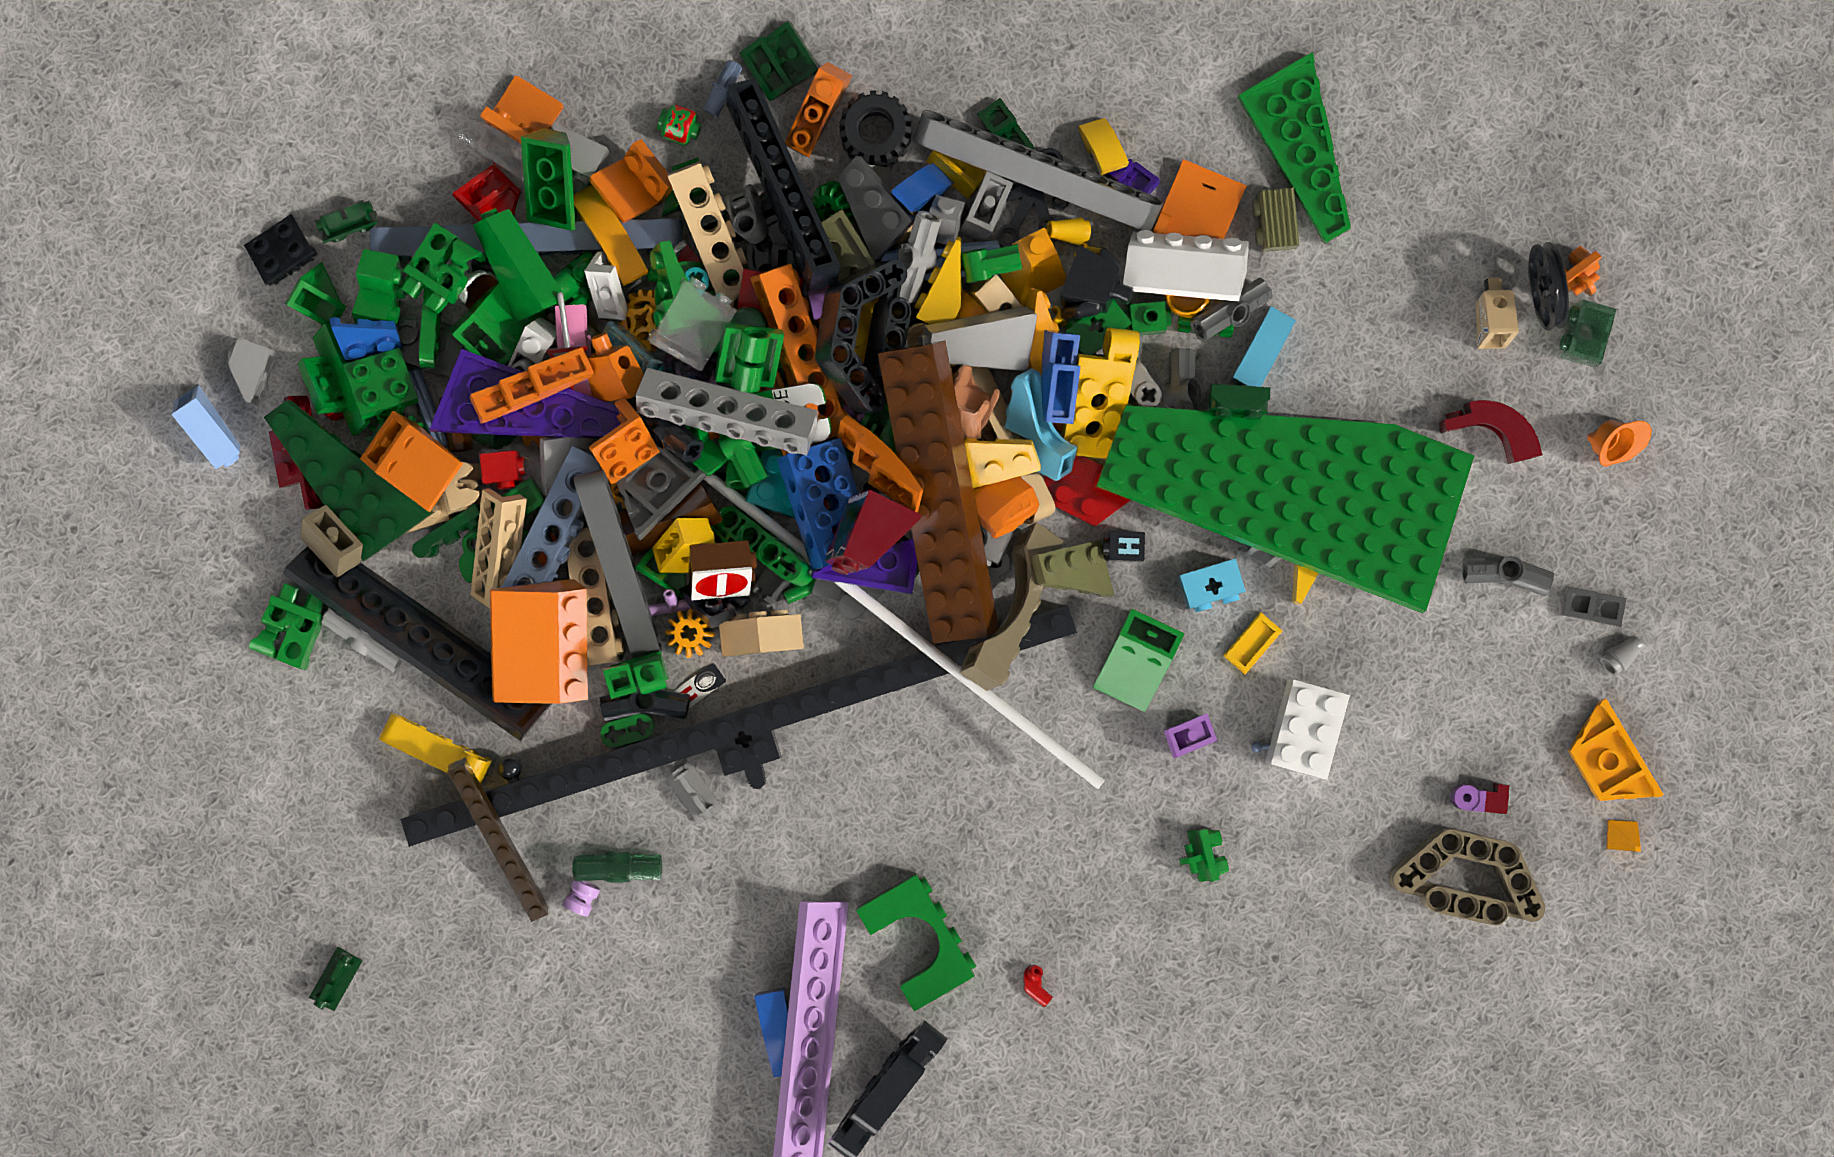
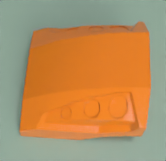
(1005, 505)

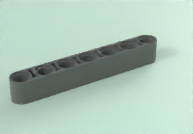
(617, 562)

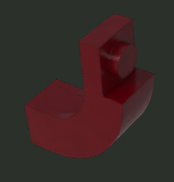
(1508, 424)

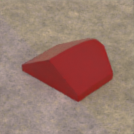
(488, 191)

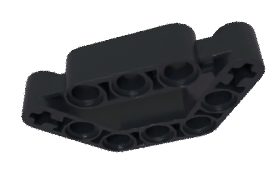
(866, 389)
(887, 1089)

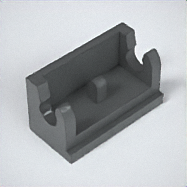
(770, 585)

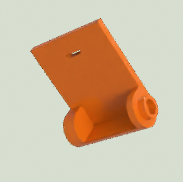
(1199, 203)

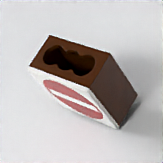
(721, 570)

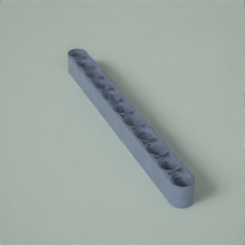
(544, 238)

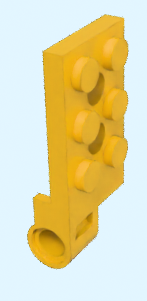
(1106, 376)

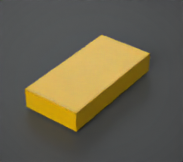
(1252, 643)

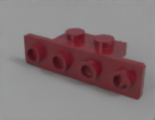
(286, 469)

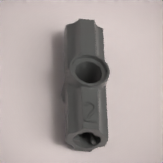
(1234, 313)

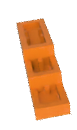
(531, 385)
(885, 468)

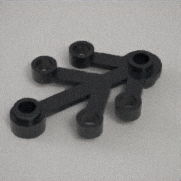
(1029, 197)

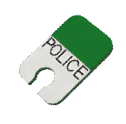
(800, 396)

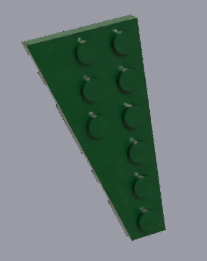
(343, 482)

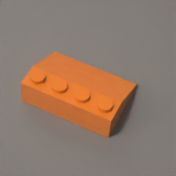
(539, 643)

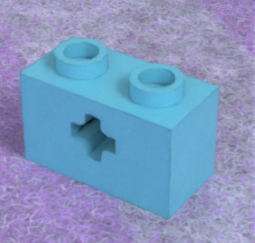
(1194, 583)

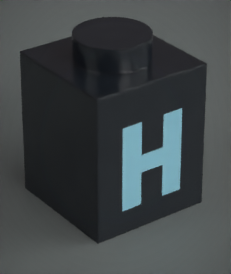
(1124, 546)

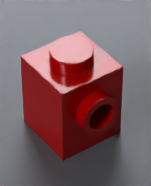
(502, 468)

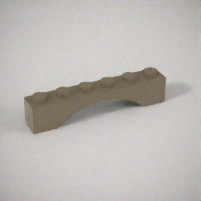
(989, 661)

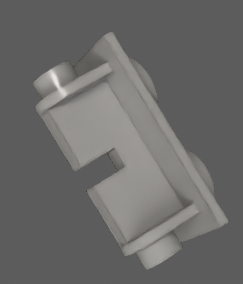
(694, 792)

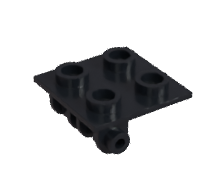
(280, 250)

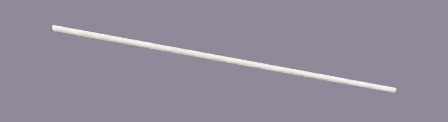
(912, 636)

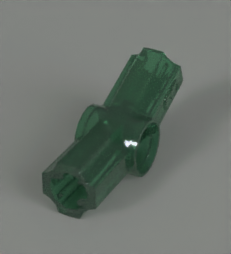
(617, 867)

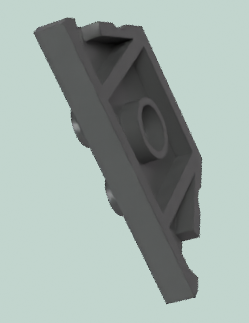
(657, 488)

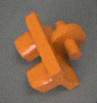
(1583, 274)

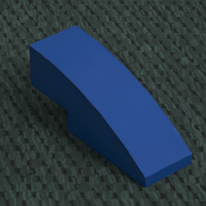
(921, 188)
(1060, 376)
(773, 1017)

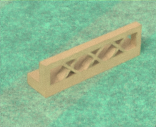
(505, 543)

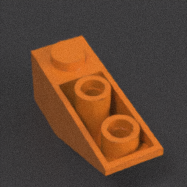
(818, 108)

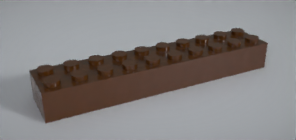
(949, 530)

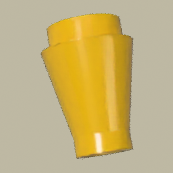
(1070, 230)

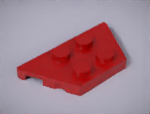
(1080, 496)

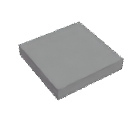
(553, 454)

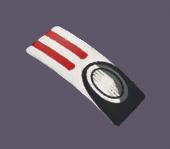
(702, 684)

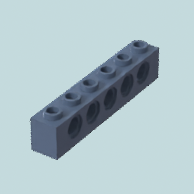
(551, 515)

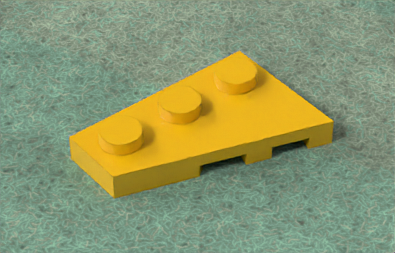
(1000, 460)

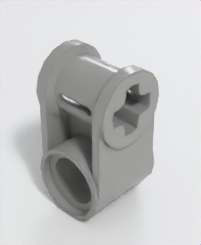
(1142, 383)

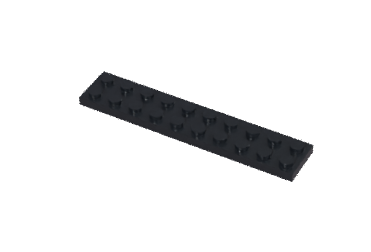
(414, 636)

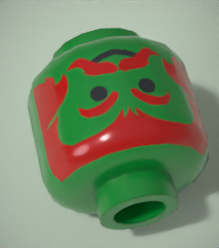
(679, 125)

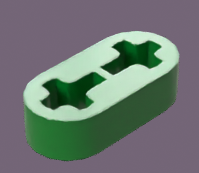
(629, 737)

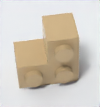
(761, 633)

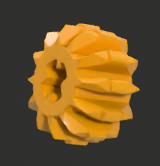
(687, 642)

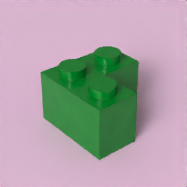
(380, 287)

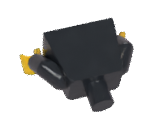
(1091, 285)

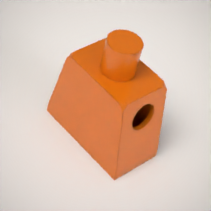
(614, 370)

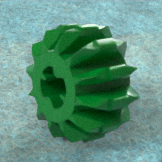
(830, 200)

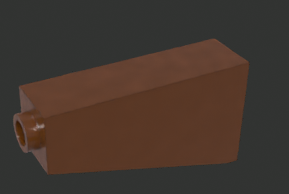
(694, 505)

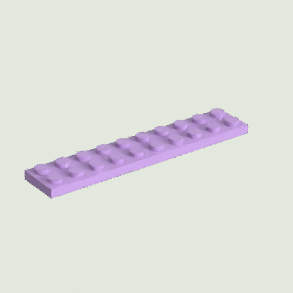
(810, 1029)

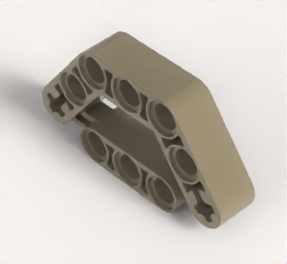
(1478, 903)

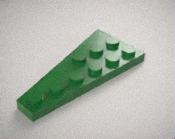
(1297, 133)

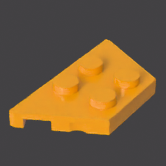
(1611, 759)

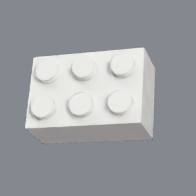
(1307, 729)

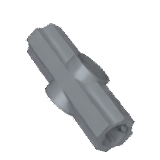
(919, 253)
(360, 640)

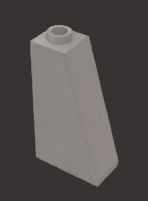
(988, 339)

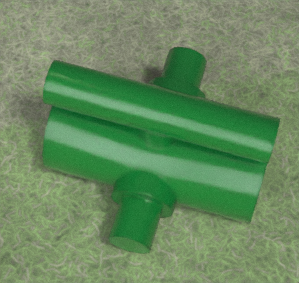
(574, 281)

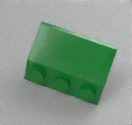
(548, 178)

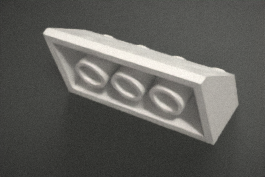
(1186, 265)

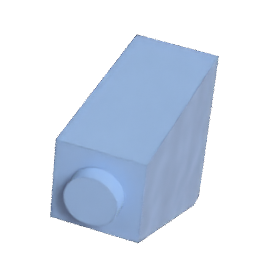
(206, 427)

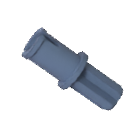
(720, 89)

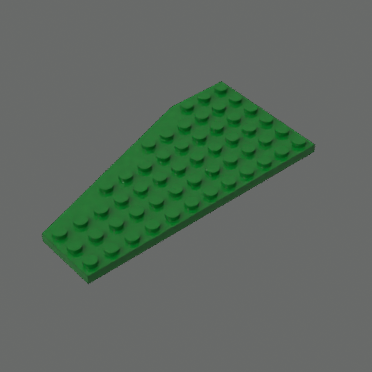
(1317, 492)

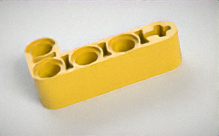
(430, 747)

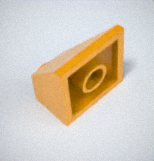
(1039, 269)

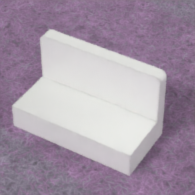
(606, 289)

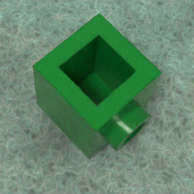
(1149, 318)

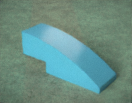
(1263, 349)

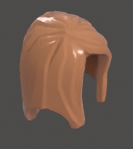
(973, 403)

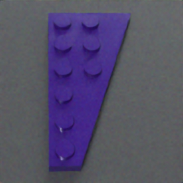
(559, 415)

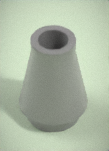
(1621, 656)

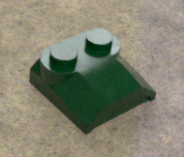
(1237, 399)

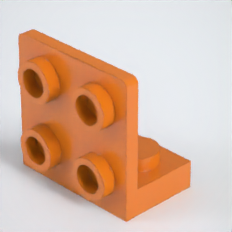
(522, 110)
(633, 183)
(624, 446)

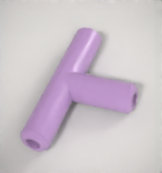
(670, 605)

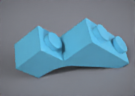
(1027, 420)

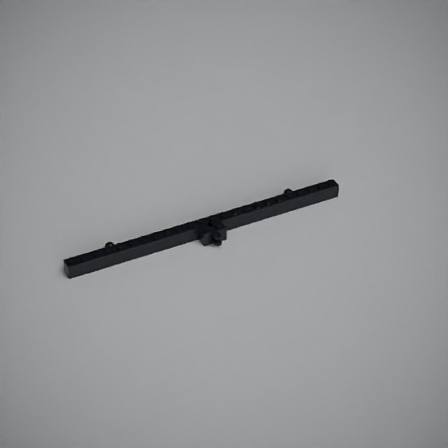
(717, 734)

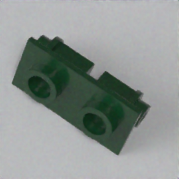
(359, 218)
(335, 979)

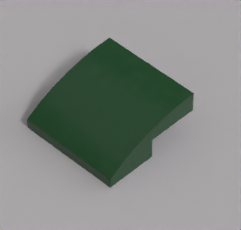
(779, 61)

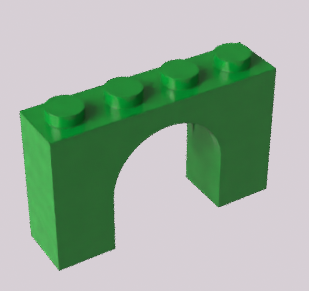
(950, 965)

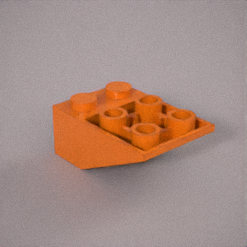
(411, 460)

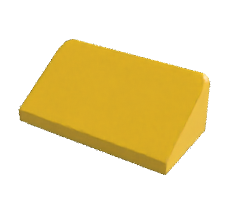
(964, 175)

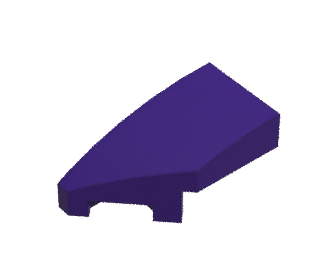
(1136, 177)

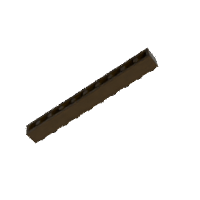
(498, 839)

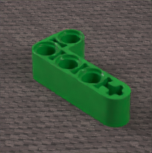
(764, 545)

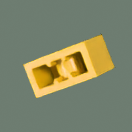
(673, 547)

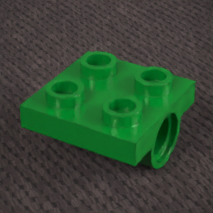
(749, 357)
(381, 384)

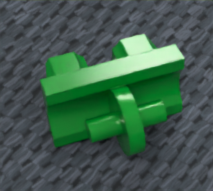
(1201, 857)

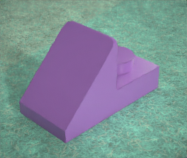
(1190, 735)

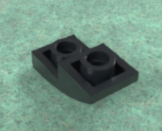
(711, 611)

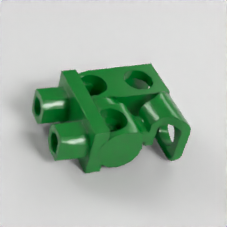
(431, 270)
(298, 622)
(641, 673)

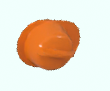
(1619, 441)

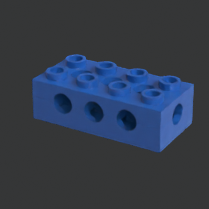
(808, 494)

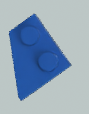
(365, 337)

